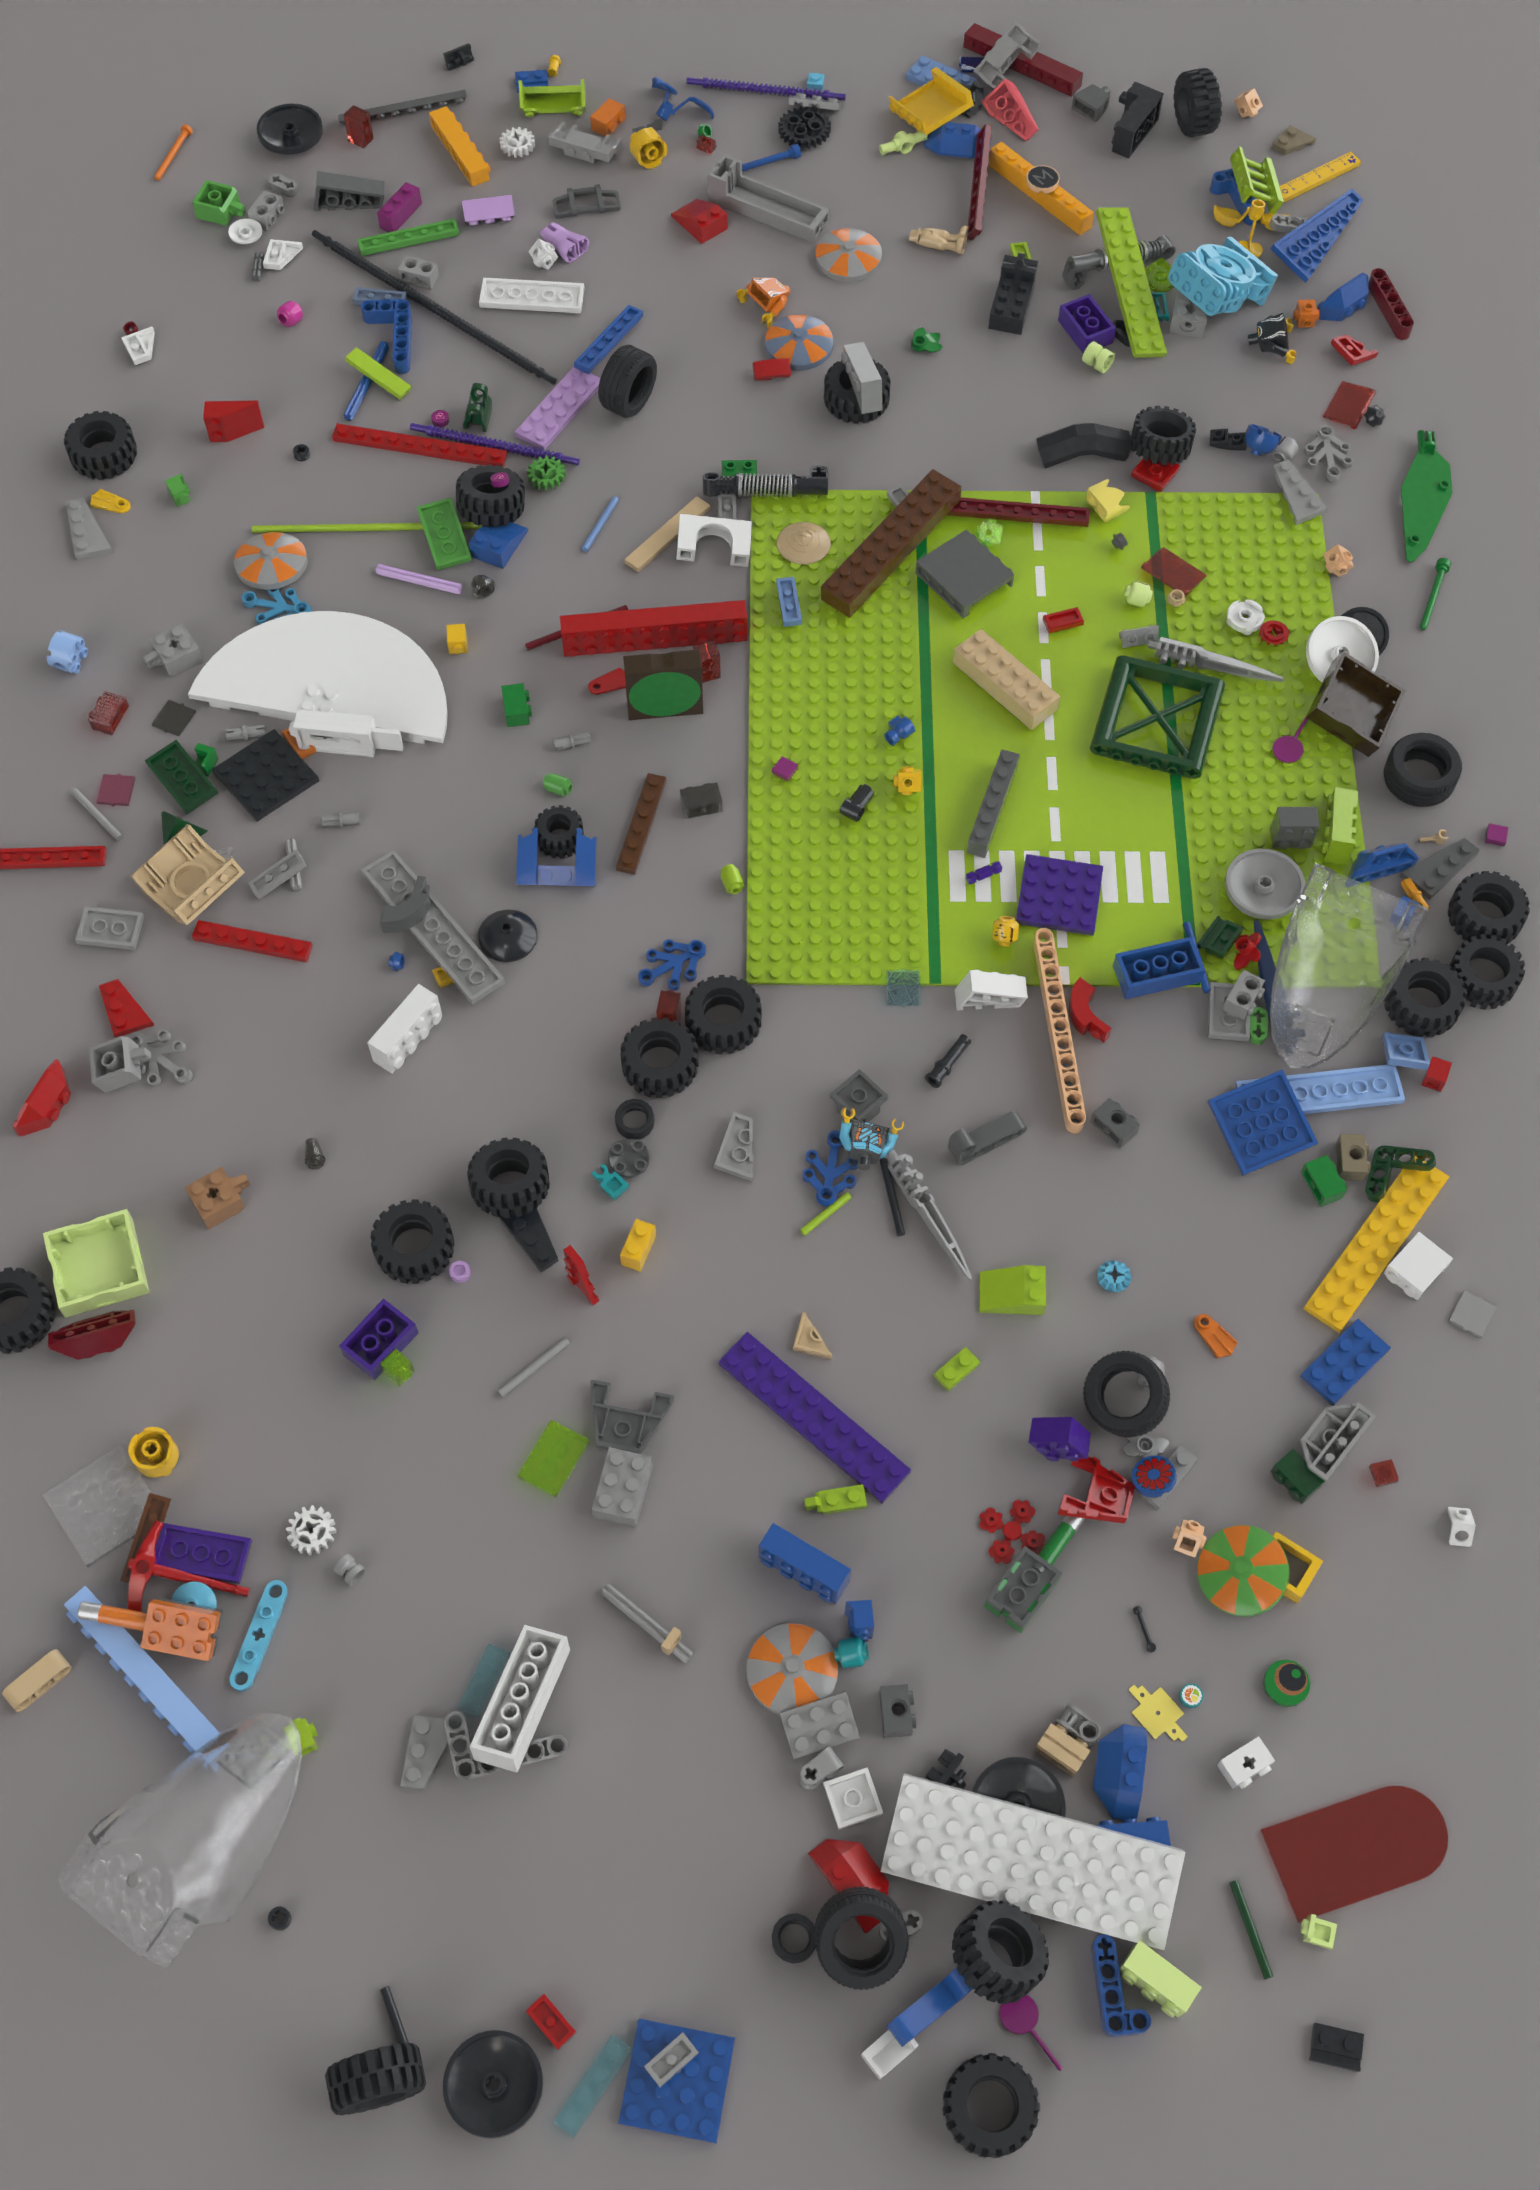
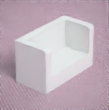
(886, 2054)

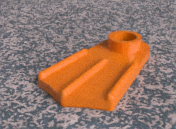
(1216, 1337)

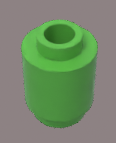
(557, 784)

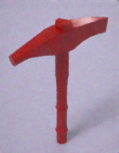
(145, 1566)

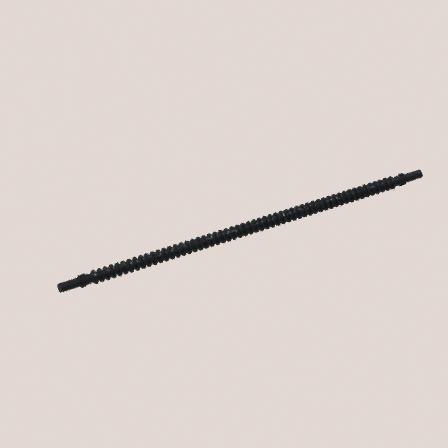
(434, 307)

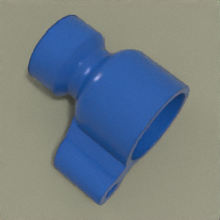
(899, 729)

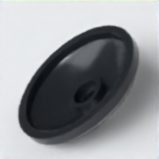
(1374, 622)
(511, 943)

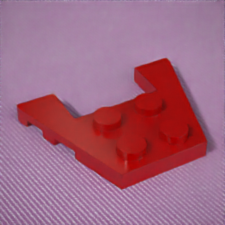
(1107, 1495)

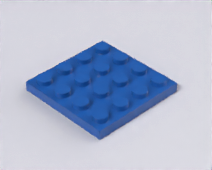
(1262, 1122)
(692, 2099)

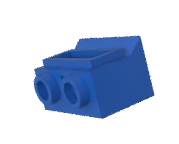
(860, 1619)

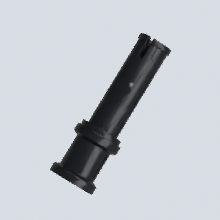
(943, 1067)

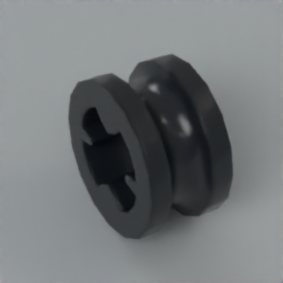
(301, 448)
(283, 1911)

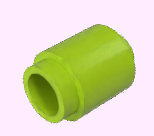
(731, 879)

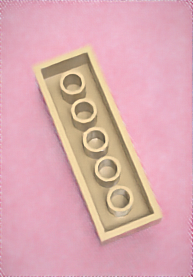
(1006, 679)

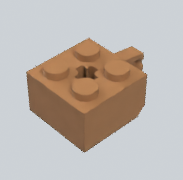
(217, 1196)

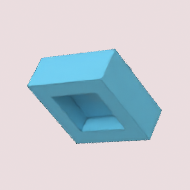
(815, 81)

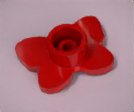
(1247, 950)

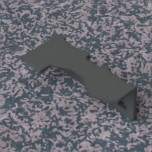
(657, 125)

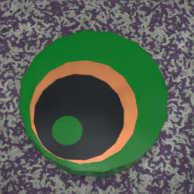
(1286, 1683)

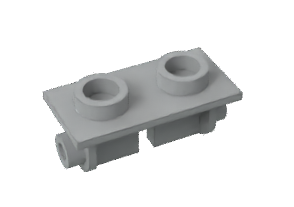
(1139, 636)

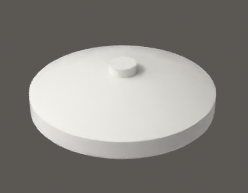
(1340, 635)

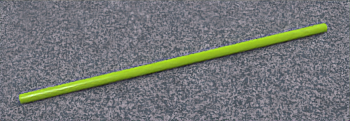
(348, 527)

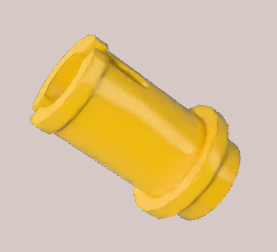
(554, 63)

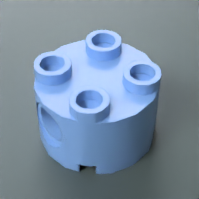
(66, 651)

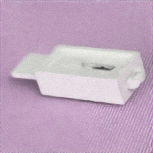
(342, 733)

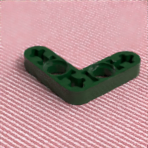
(1388, 1163)

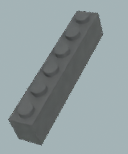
(993, 803)

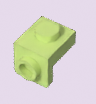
(1318, 1931)

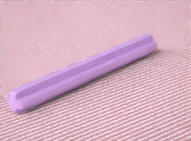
(419, 579)

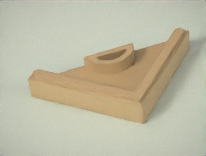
(809, 1340)

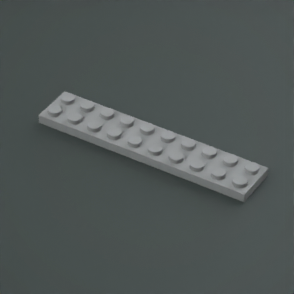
(437, 930)

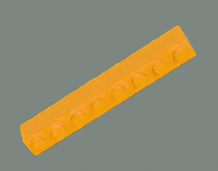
(1058, 202)

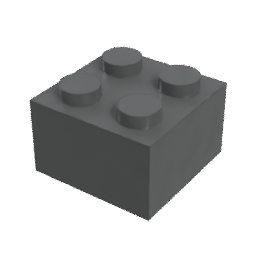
(1294, 827)

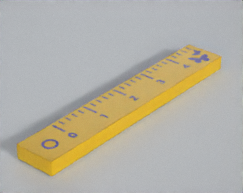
(1319, 176)

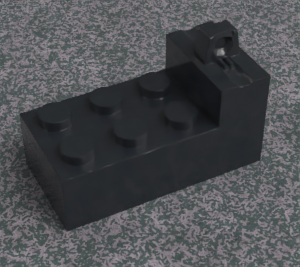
(1139, 117)
(1013, 294)

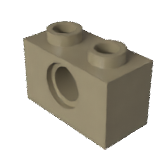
(1348, 1167)

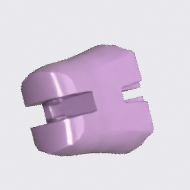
(566, 243)

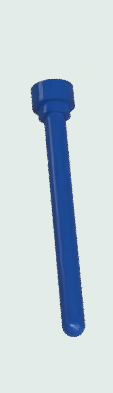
(792, 152)

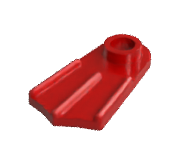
(608, 682)

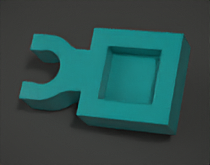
(612, 1183)

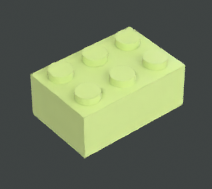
(1158, 1980)

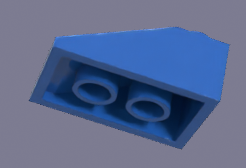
(496, 544)

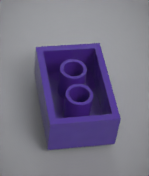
(1086, 322)
(378, 1337)

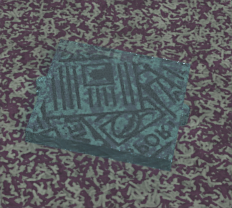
(903, 987)

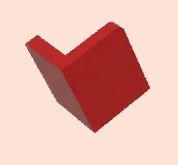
(1436, 1074)

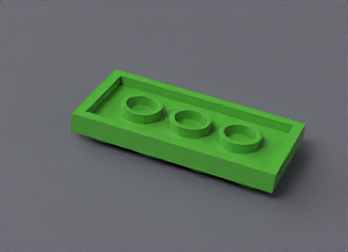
(444, 533)

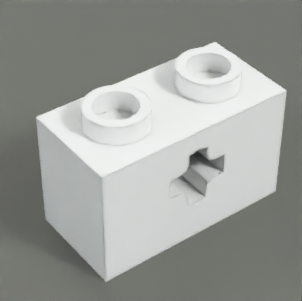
(1252, 1752)

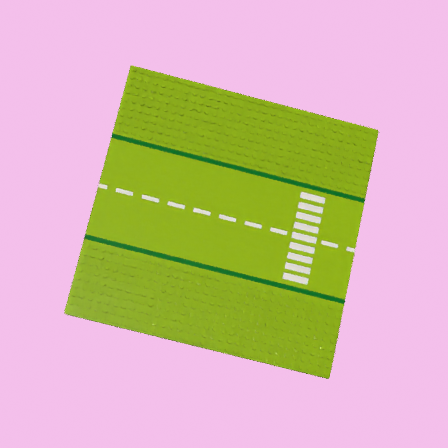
(891, 890)

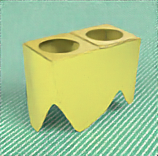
(1106, 500)

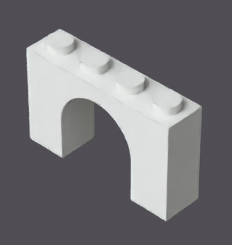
(735, 532)

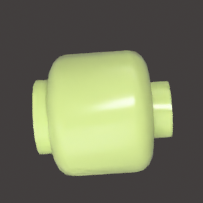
(1138, 594)

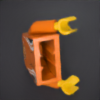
(768, 294)

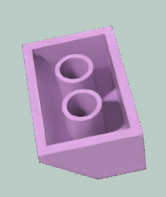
(488, 209)

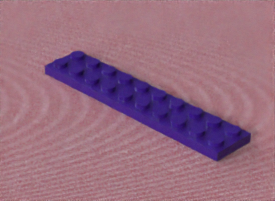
(814, 1417)

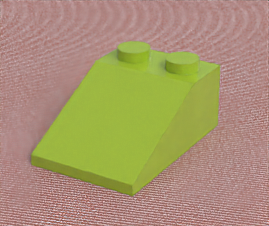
(1013, 1290)

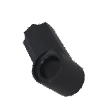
(855, 806)

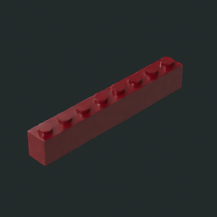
(1039, 68)

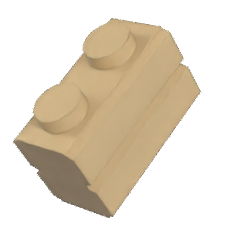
(1062, 1749)

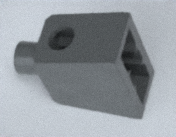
(1091, 102)

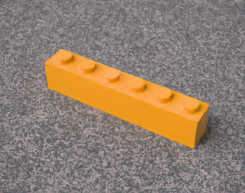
(459, 146)

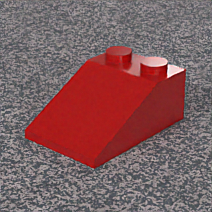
(702, 219)
(231, 419)

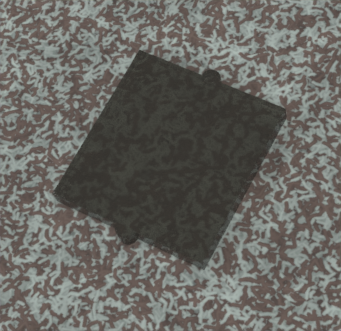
(173, 718)

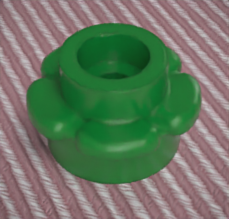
(705, 129)

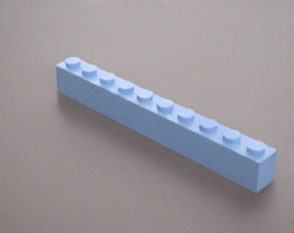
(146, 1675)

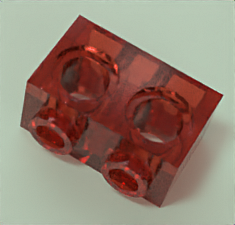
(709, 660)

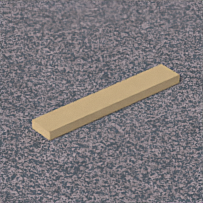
(664, 536)

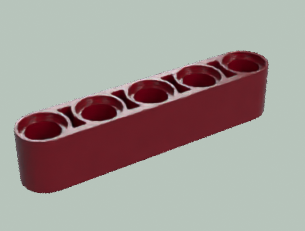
(1390, 304)

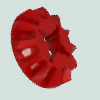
(1280, 630)

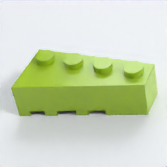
(1341, 826)

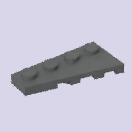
(1441, 867)

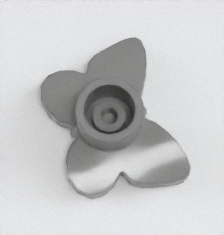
(1145, 1446)

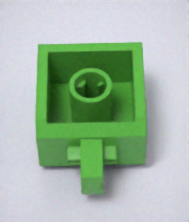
(217, 203)

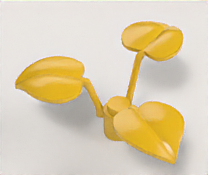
(1230, 217)

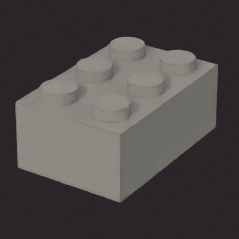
(622, 1487)

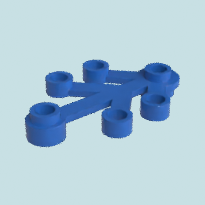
(673, 961)
(830, 1172)

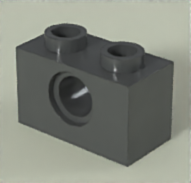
(1117, 1133)
(892, 1724)

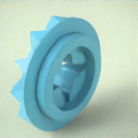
(1107, 1280)

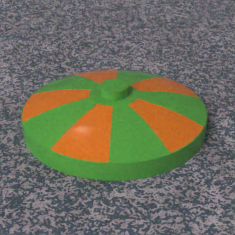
(1243, 1570)

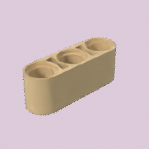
(36, 1680)

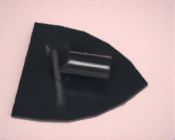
(977, 96)

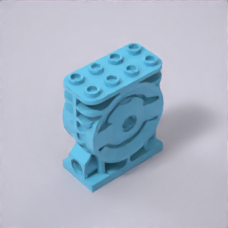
(1221, 277)

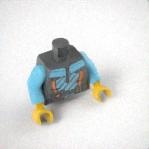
(866, 1140)

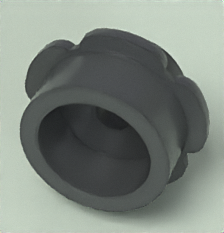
(1119, 541)

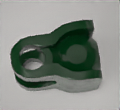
(478, 407)

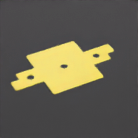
(1155, 1723)

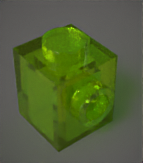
(397, 1367)

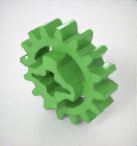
(546, 473)

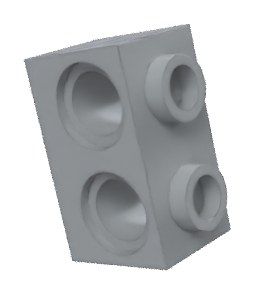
(266, 209)
(418, 272)
(1242, 994)

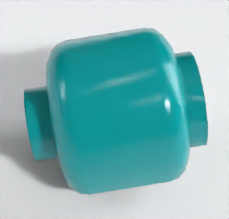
(851, 1652)

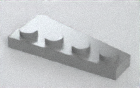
(1301, 498)

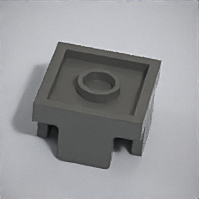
(861, 1094)

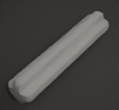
(295, 881)

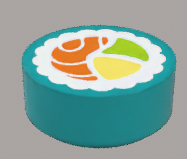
(1191, 1695)

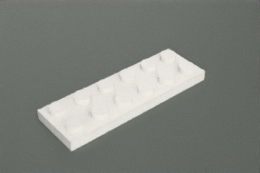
(531, 295)

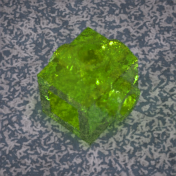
(997, 530)

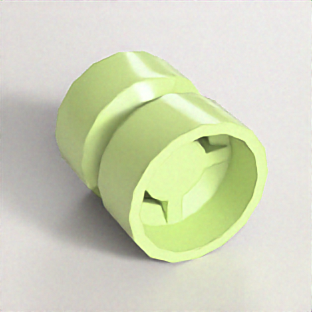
(1098, 357)

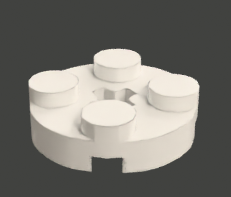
(1241, 624)

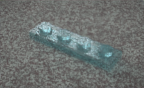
(593, 2086)

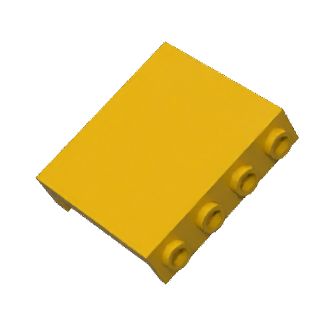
(933, 103)

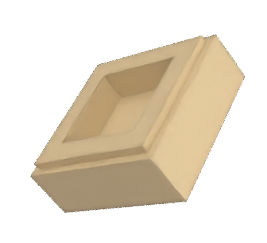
(671, 1641)

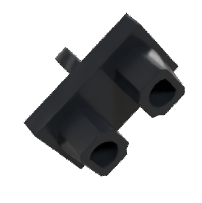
(458, 57)
(951, 1762)

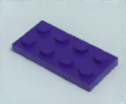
(203, 1552)

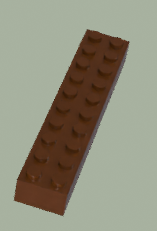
(890, 543)

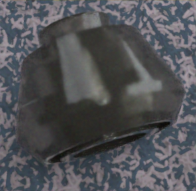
(482, 586)

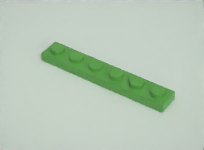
(408, 237)

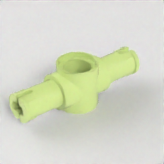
(902, 142)

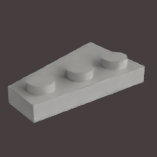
(801, 98)

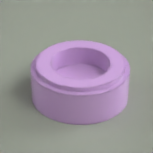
(459, 1271)

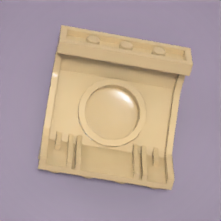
(186, 875)

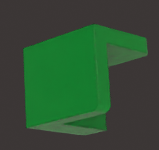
(206, 758)

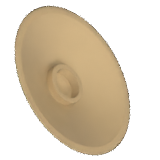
(803, 543)

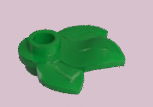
(925, 341)

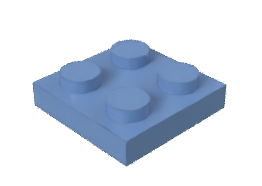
(1405, 1051)

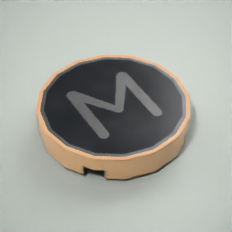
(1042, 179)

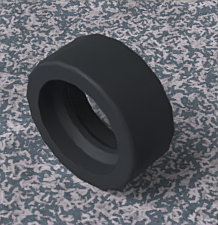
(630, 1105)
(777, 1946)

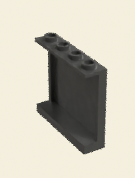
(963, 572)

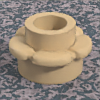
(1176, 598)

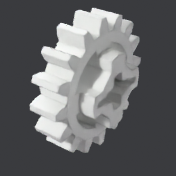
(517, 142)
(302, 1534)

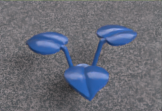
(665, 108)

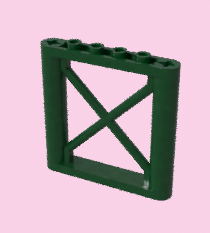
(1193, 759)

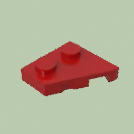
(1352, 350)

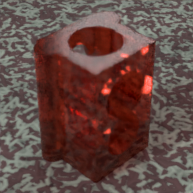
(706, 144)

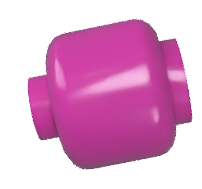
(289, 313)

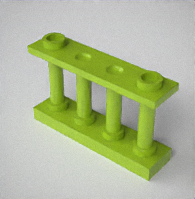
(1265, 174)

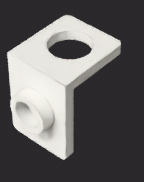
(1461, 1521)

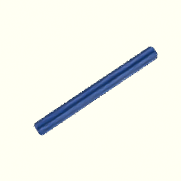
(364, 384)

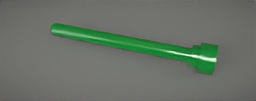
(1442, 567)

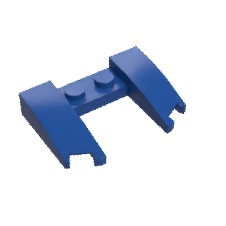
(533, 874)

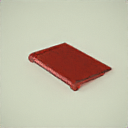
(1349, 404)
(1173, 571)

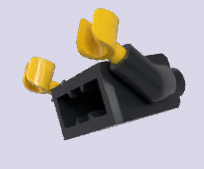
(1273, 336)

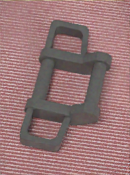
(586, 209)

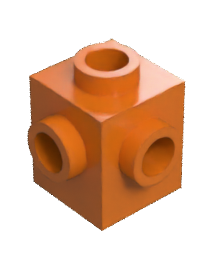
(1306, 313)

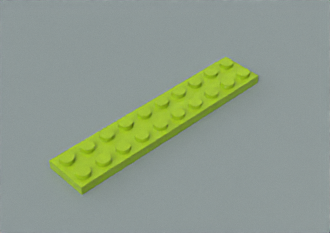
(1131, 282)

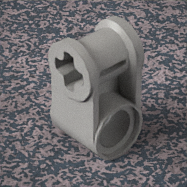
(1078, 1724)
(823, 1766)

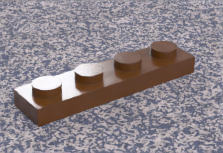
(155, 1509)

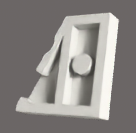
(280, 253)
(140, 345)

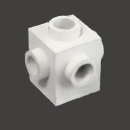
(543, 254)

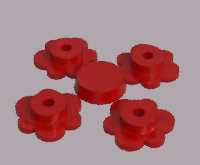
(1011, 1531)

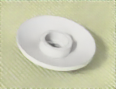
(245, 231)

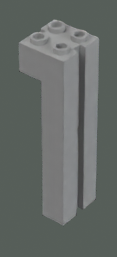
(764, 202)

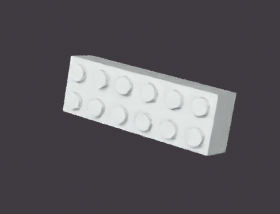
(520, 1698)

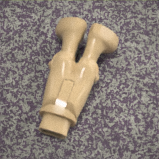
(940, 239)

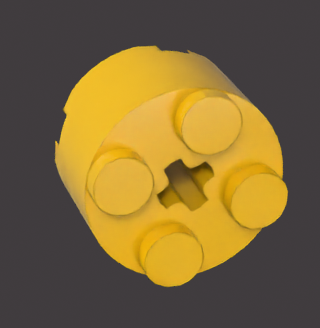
(648, 147)
(153, 1452)

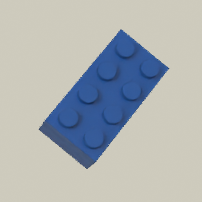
(1158, 968)
(804, 1564)

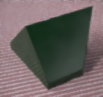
(172, 825)

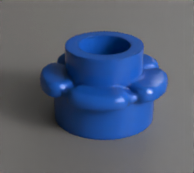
(396, 961)

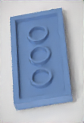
(921, 72)

